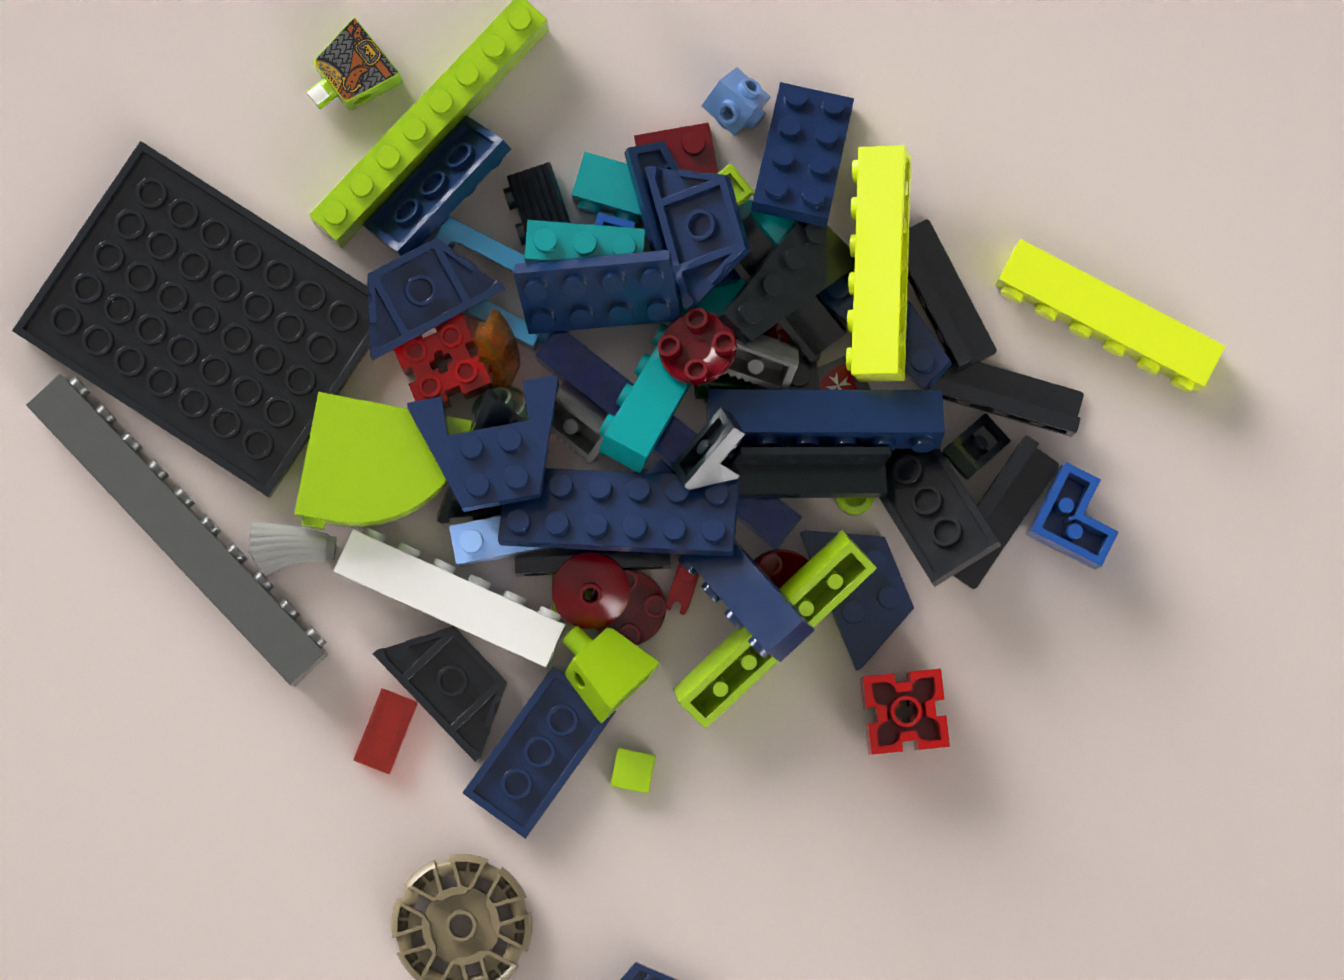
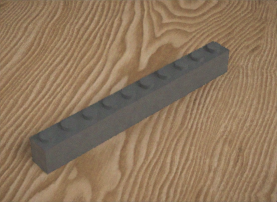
(178, 529)

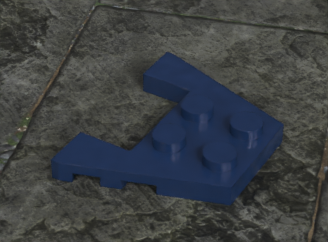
(494, 462)

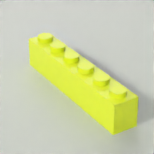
(881, 264)
(1109, 316)

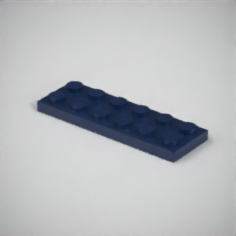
(624, 514)

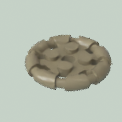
(461, 900)

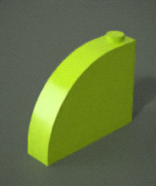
(366, 464)

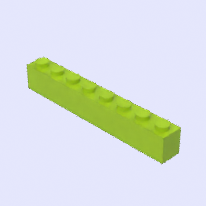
(430, 120)

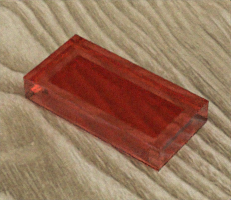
(385, 731)

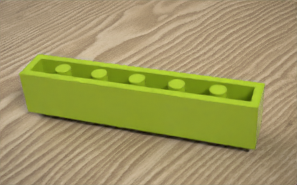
(737, 665)

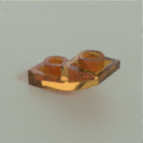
(498, 349)

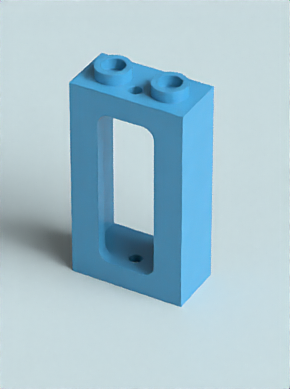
(456, 232)

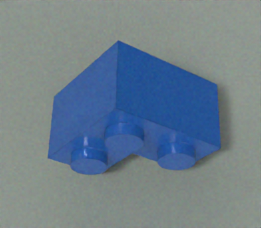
(1062, 519)

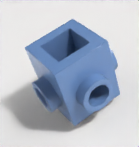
(737, 102)

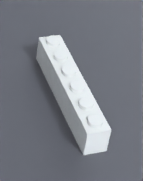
(449, 597)

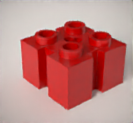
(464, 372)
(923, 727)

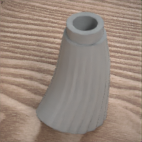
(283, 545)

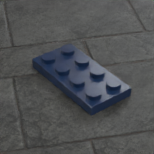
(802, 154)
(437, 186)
(598, 292)
(536, 755)

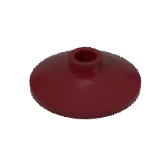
(594, 572)

